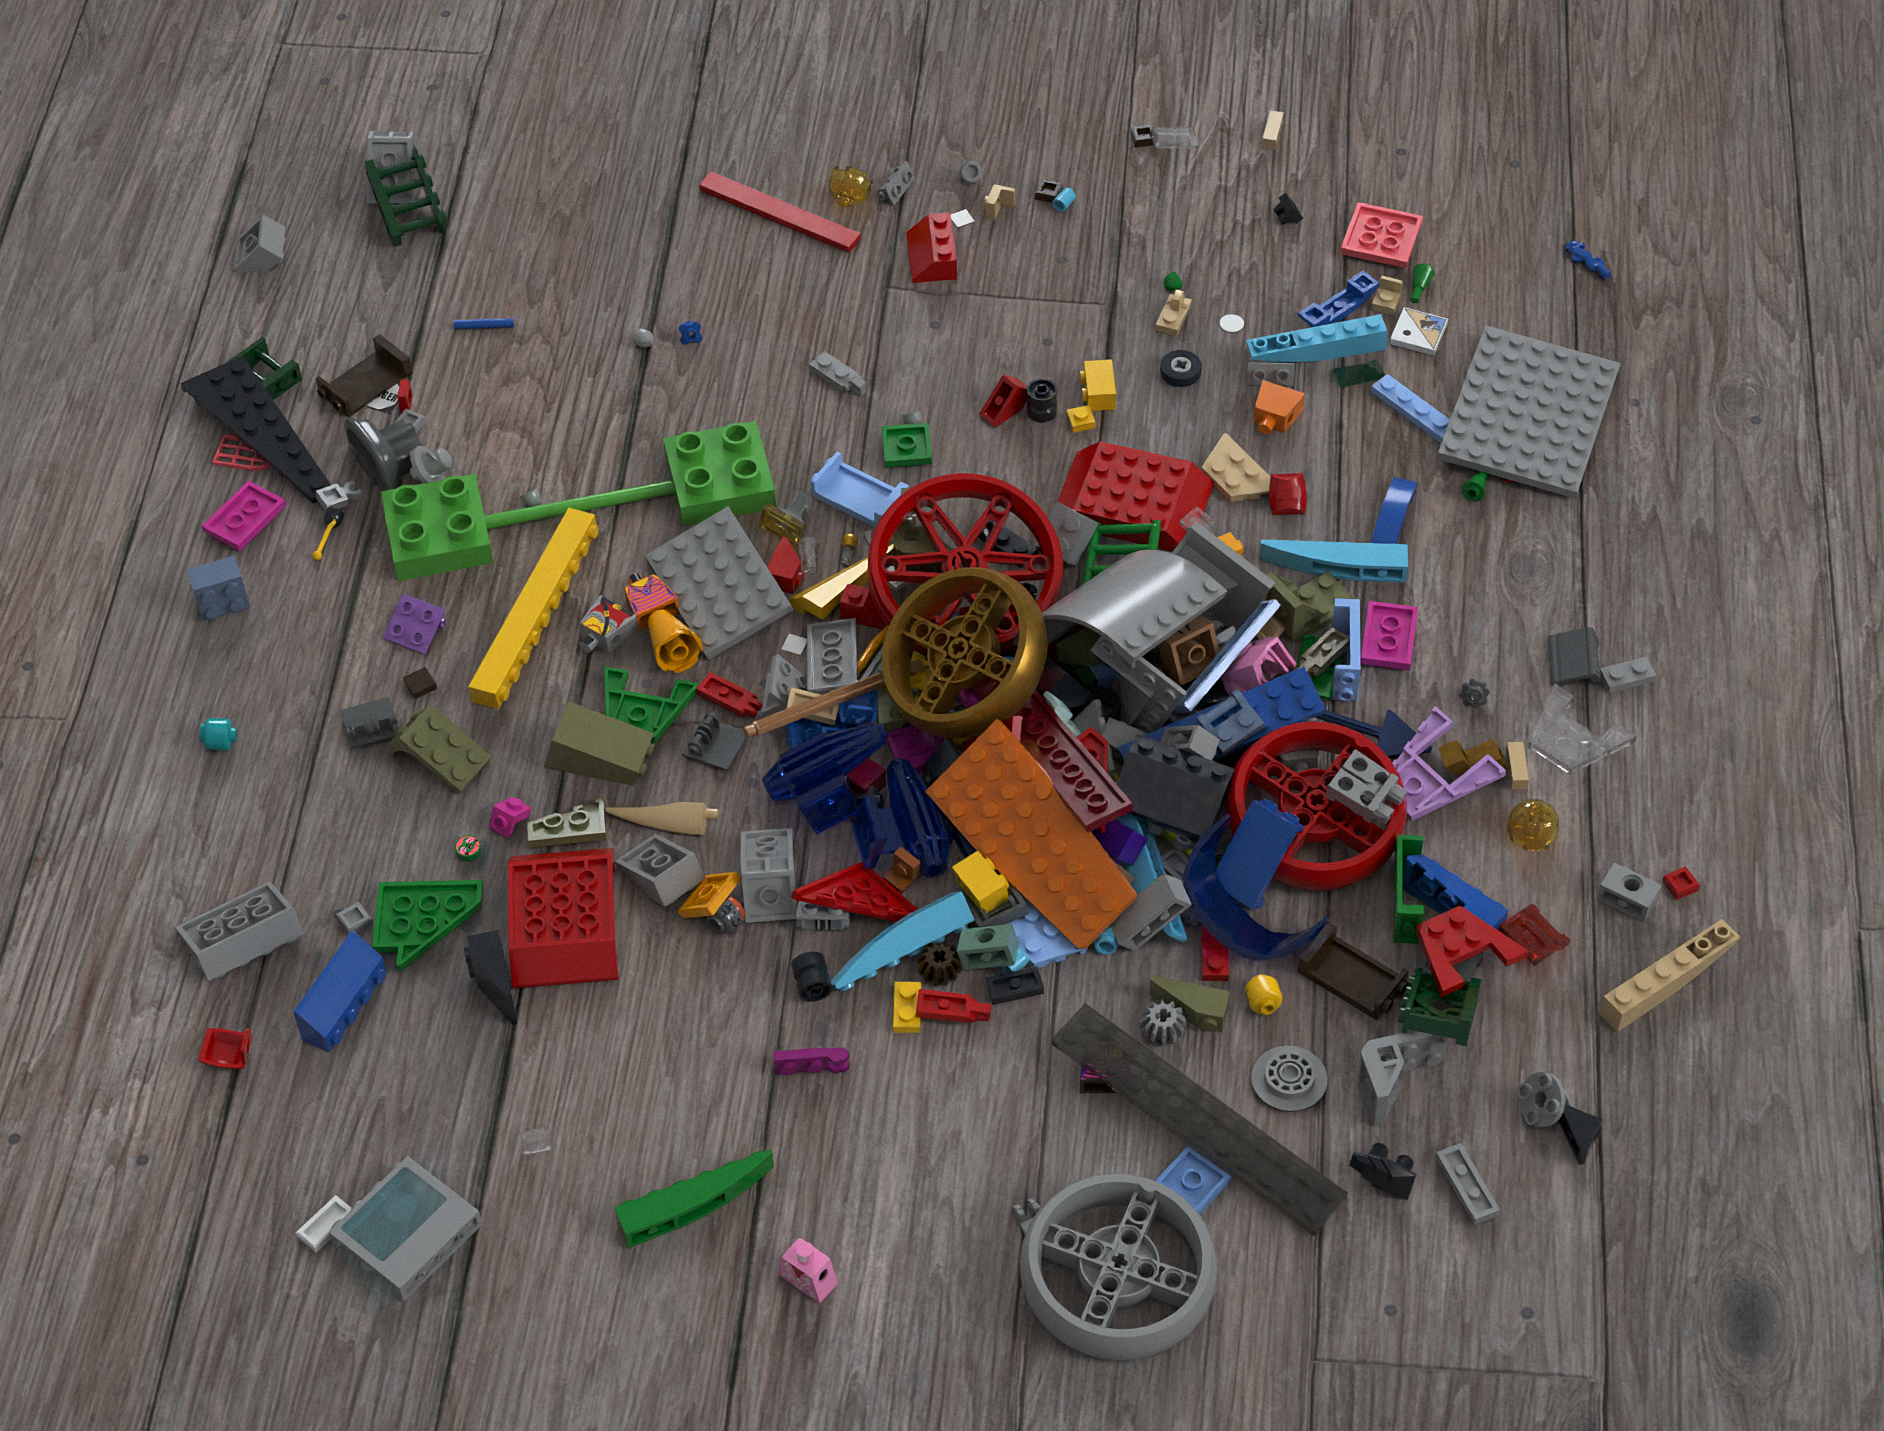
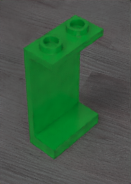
(1405, 916)

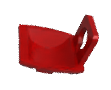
(1287, 494)
(225, 1048)

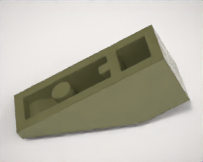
(1200, 1004)

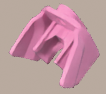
(1259, 655)

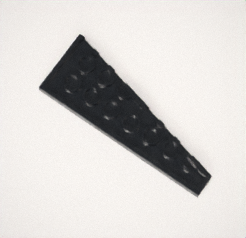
(248, 411)

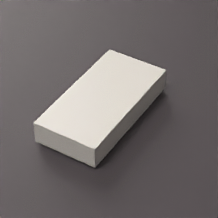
(316, 1230)

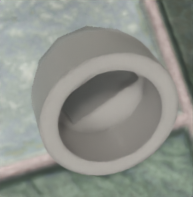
(643, 338)
(912, 417)
(531, 497)

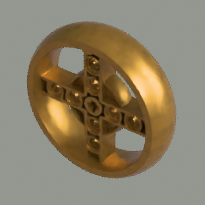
(960, 651)

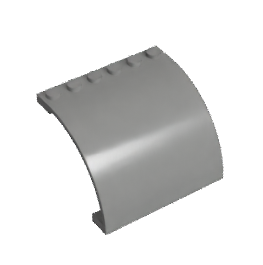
(1136, 602)

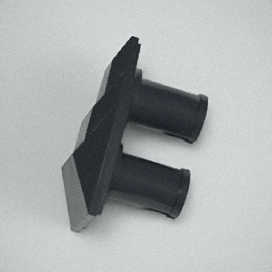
(1384, 1173)

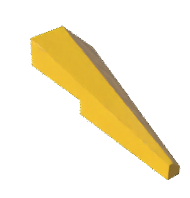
(826, 595)

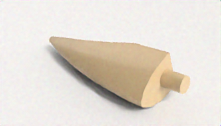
(676, 817)

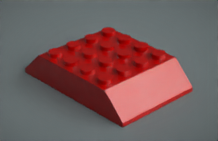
(1135, 487)

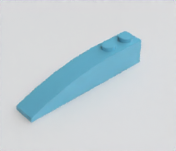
(1148, 868)

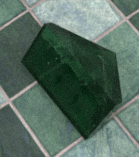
(1359, 373)

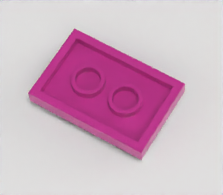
(244, 515)
(1389, 635)

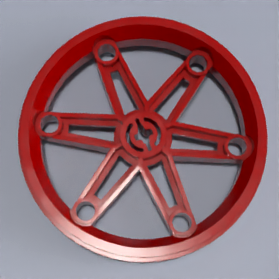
(967, 486)

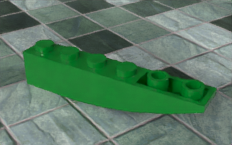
(690, 1199)

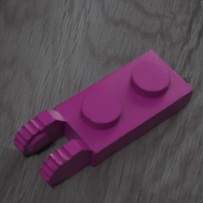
(811, 1060)

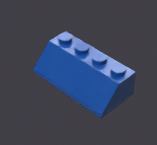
(339, 993)

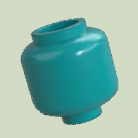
(218, 734)

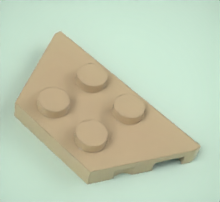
(1235, 472)

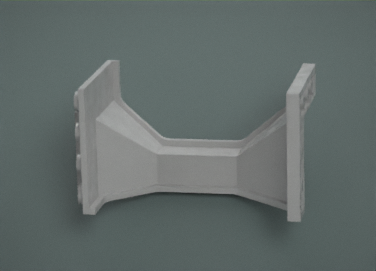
(1147, 692)

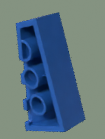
(1446, 890)

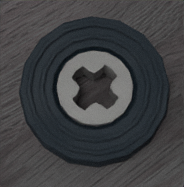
(1177, 376)

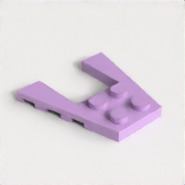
(1423, 785)

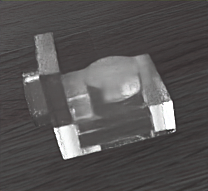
(1201, 517)

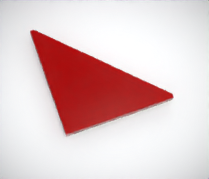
(857, 892)

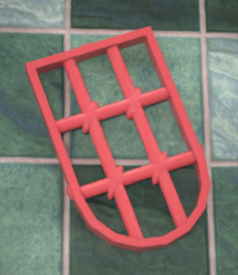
(236, 456)

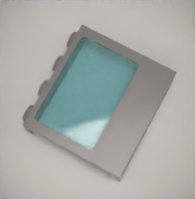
(406, 1226)

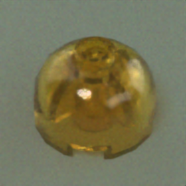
(849, 186)
(1533, 824)

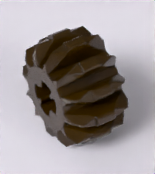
(939, 963)

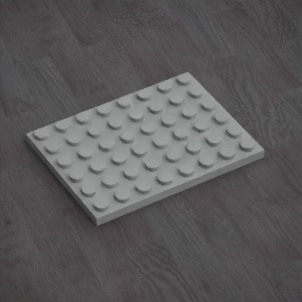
(1529, 411)

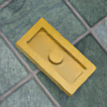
(905, 1007)

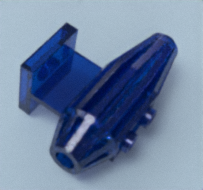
(817, 773)
(909, 823)

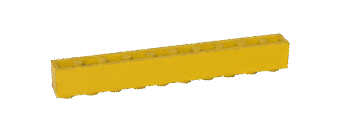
(533, 609)

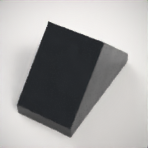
(1580, 1131)

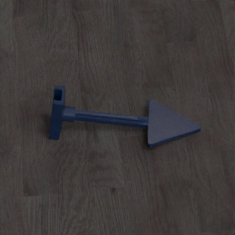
(1391, 736)

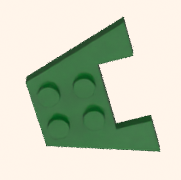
(645, 710)

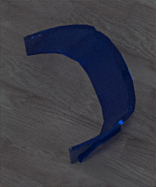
(1224, 916)

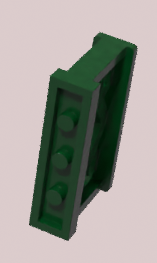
(1424, 1018)

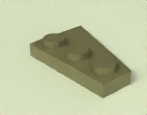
(577, 826)

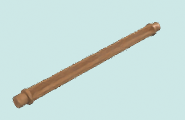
(821, 703)

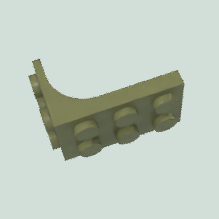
(440, 747)

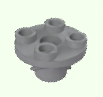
(429, 465)
(1542, 1099)

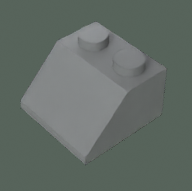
(260, 246)
(1072, 531)

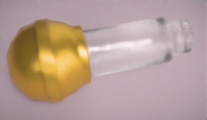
(849, 542)

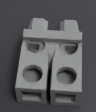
(1365, 788)

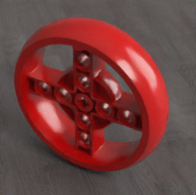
(1313, 806)

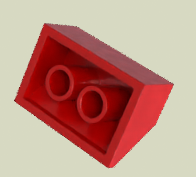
(932, 249)

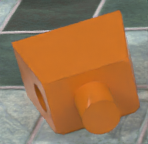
(1277, 407)

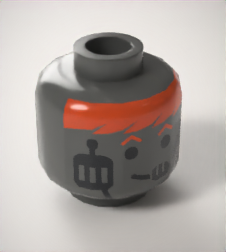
(727, 916)

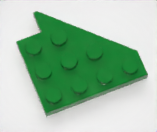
(420, 914)

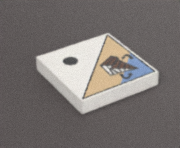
(1418, 331)

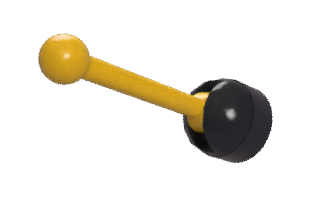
(333, 518)

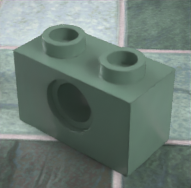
(988, 947)

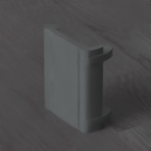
(1574, 656)

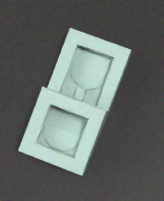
(1062, 711)

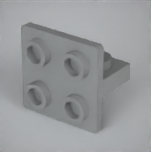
(779, 685)

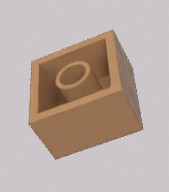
(1189, 650)

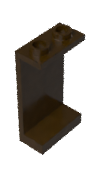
(366, 379)

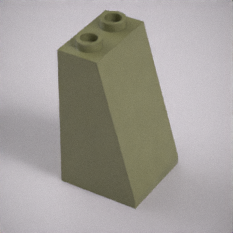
(598, 746)

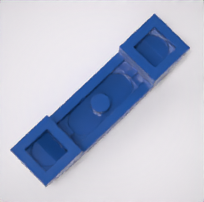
(1343, 303)
(1394, 511)

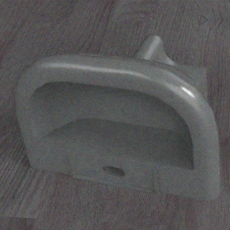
(382, 452)

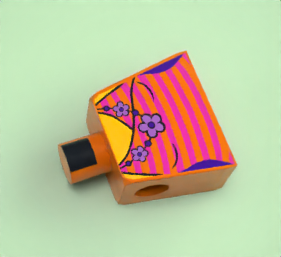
(648, 596)

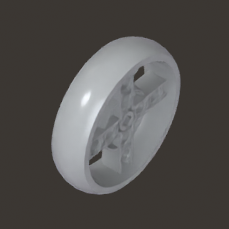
(1092, 1332)

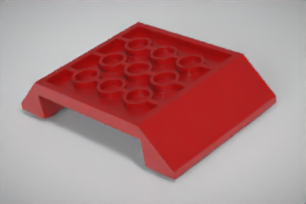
(562, 918)

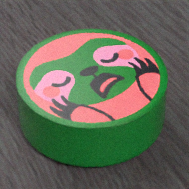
(468, 848)

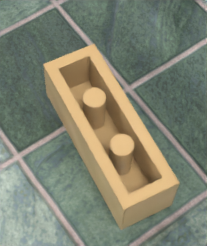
(1272, 130)
(1517, 766)

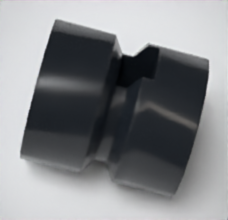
(1041, 400)
(811, 976)

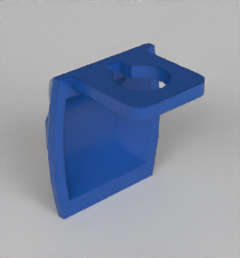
(859, 709)

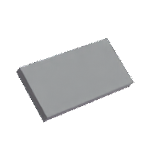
(831, 655)

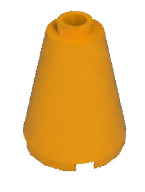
(673, 642)

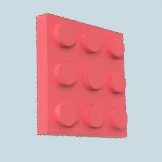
(1381, 235)

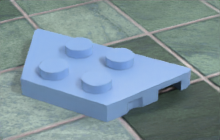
(1041, 938)

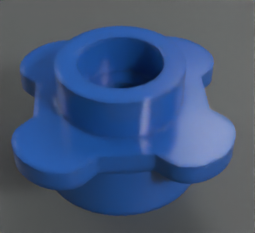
(688, 327)

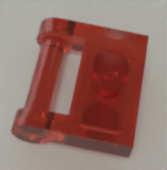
(1529, 937)

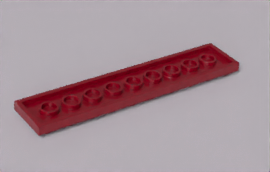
(1073, 771)

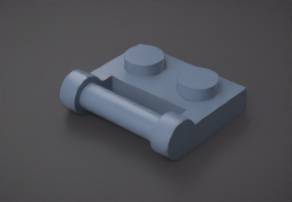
(1235, 728)

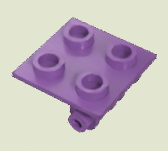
(415, 623)

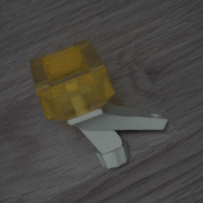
(786, 521)

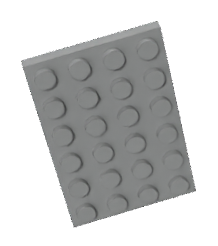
(719, 582)

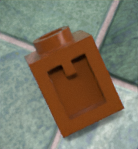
(904, 870)

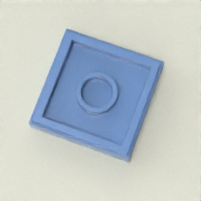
(1195, 1179)

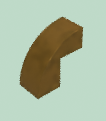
(1459, 761)

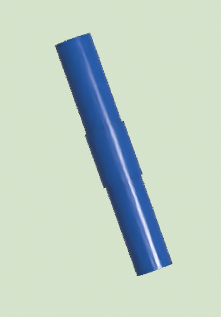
(484, 323)

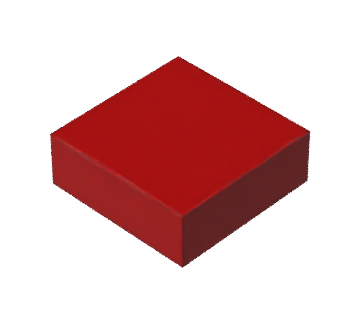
(404, 395)
(1681, 883)

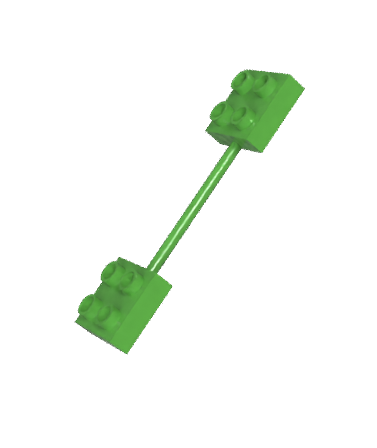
(444, 527)

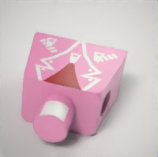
(803, 1268)

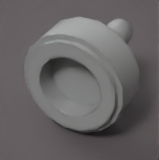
(970, 171)

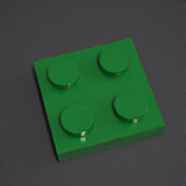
(906, 445)

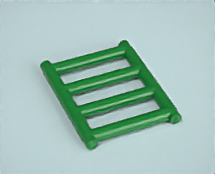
(1095, 549)

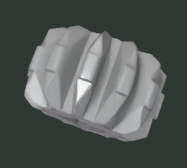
(1162, 1022)

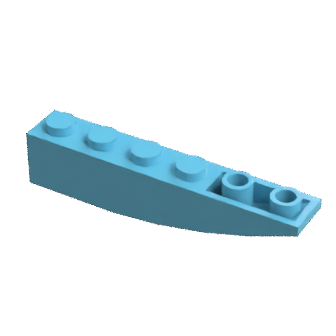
(1322, 342)
(1340, 559)
(906, 937)

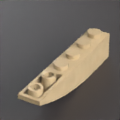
(1666, 976)

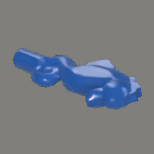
(1579, 254)

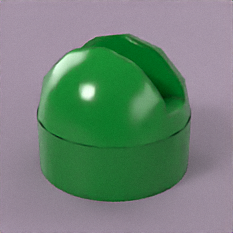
(1172, 282)

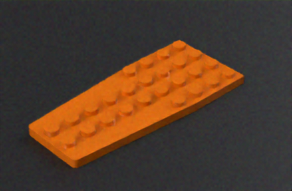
(1020, 823)

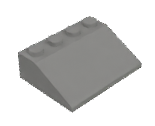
(240, 930)

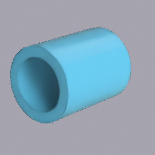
(1064, 199)
(1021, 960)

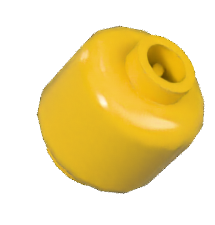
(1263, 994)

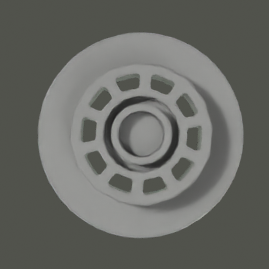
(1290, 1070)

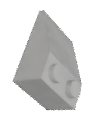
(662, 869)

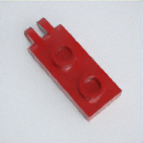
(729, 696)

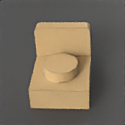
(1387, 295)

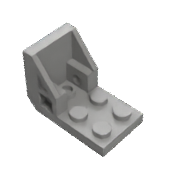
(388, 150)
(768, 875)
(1385, 1059)

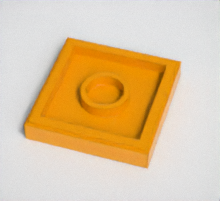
(709, 895)

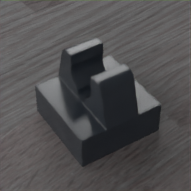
(1288, 209)

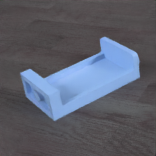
(853, 491)
(1346, 677)

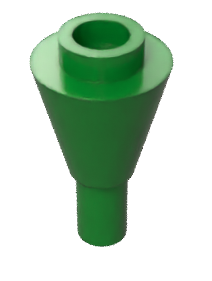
(1422, 276)
(1475, 487)

